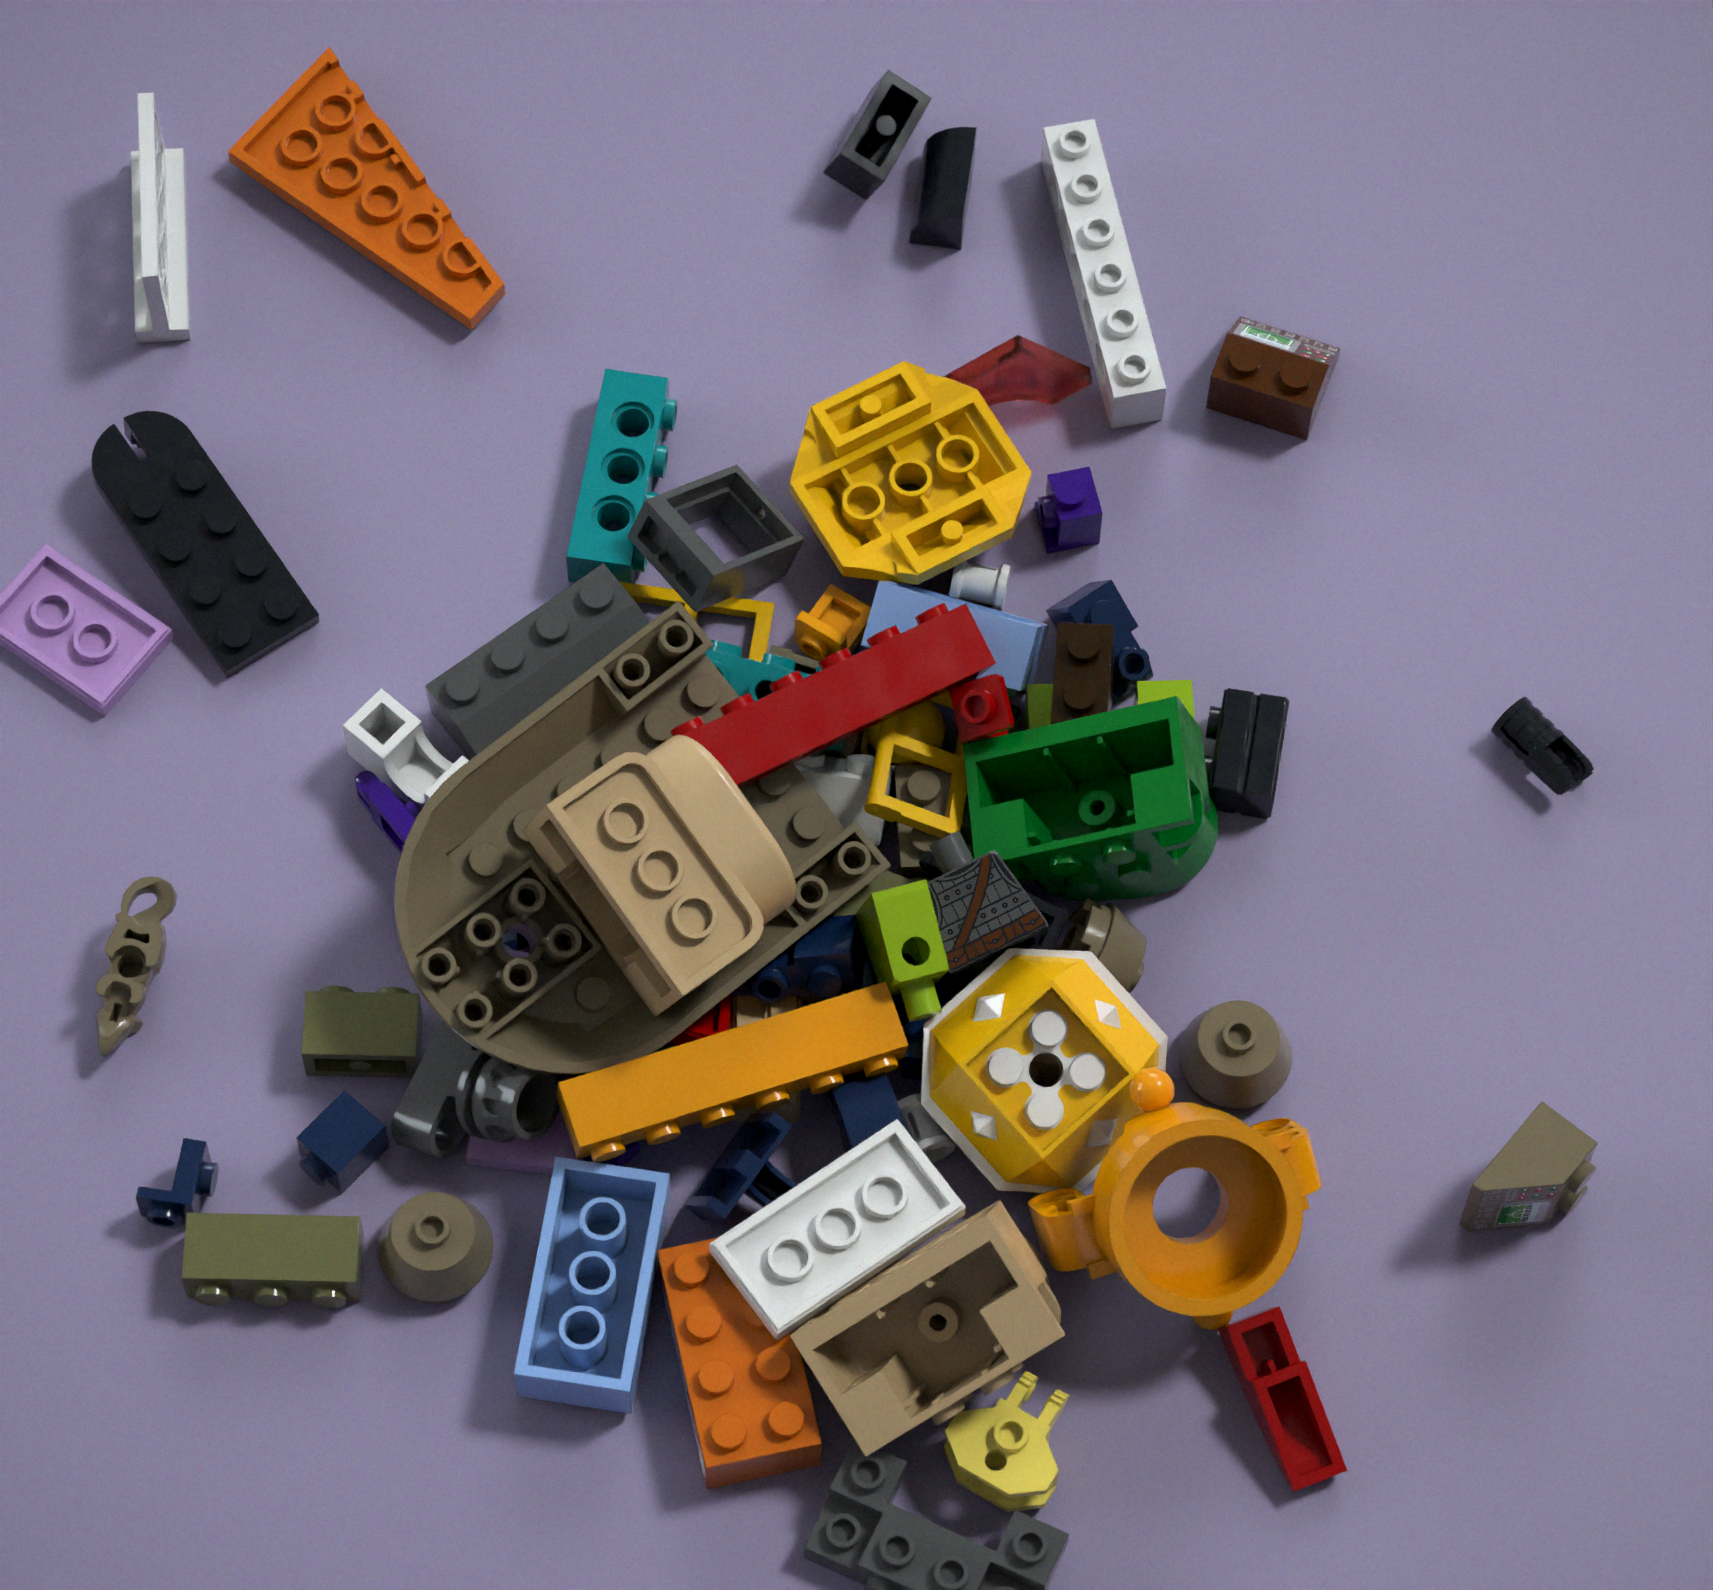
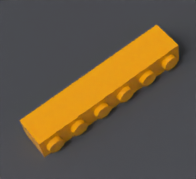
(731, 1072)

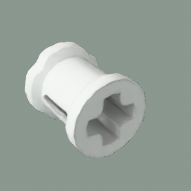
(980, 584)
(924, 1129)

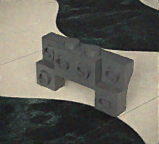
(896, 1550)

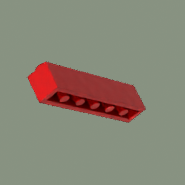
(845, 695)

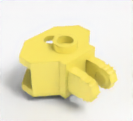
(1010, 1443)

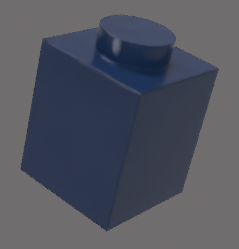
(341, 1143)

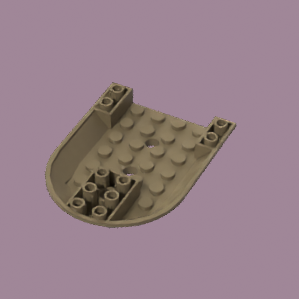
(476, 875)

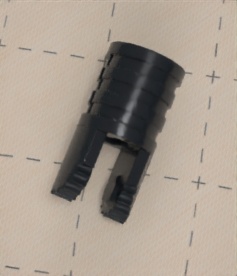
(1542, 746)

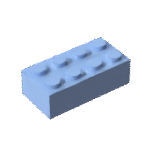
(592, 1285)

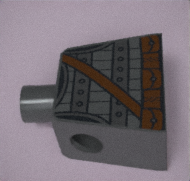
(978, 905)

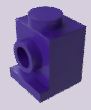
(1070, 511)

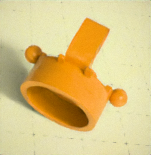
(1243, 1250)

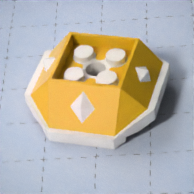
(981, 1056)

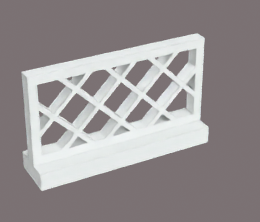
(159, 233)

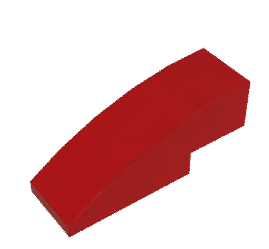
(1283, 1398)

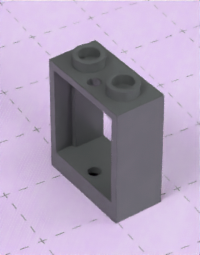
(686, 560)

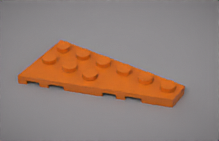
(355, 179)

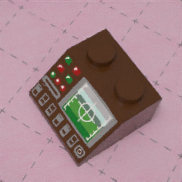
(1271, 377)

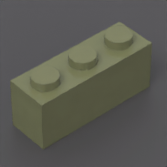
(273, 1258)

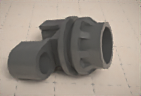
(473, 1093)

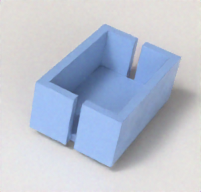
(1011, 639)

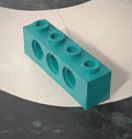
(624, 404)

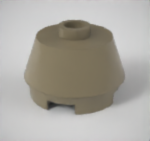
(1110, 938)
(1235, 1055)
(435, 1247)

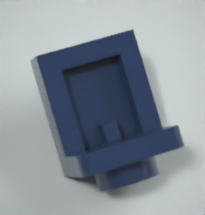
(193, 1180)

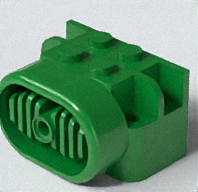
(1096, 802)

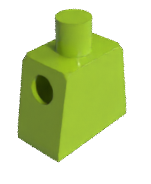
(905, 923)

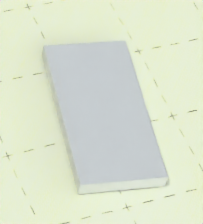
(837, 1229)

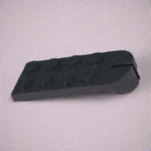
(199, 540)

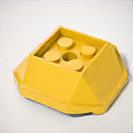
(896, 433)

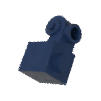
(1103, 604)
(818, 968)

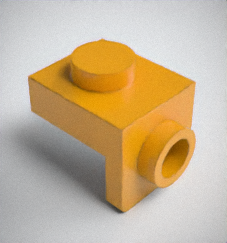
(832, 624)

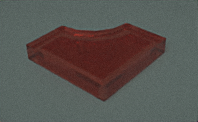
(1023, 372)

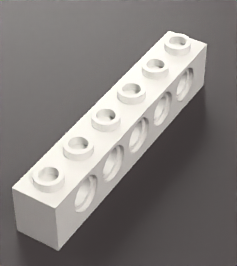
(1103, 274)

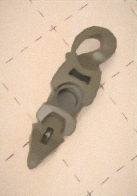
(135, 957)

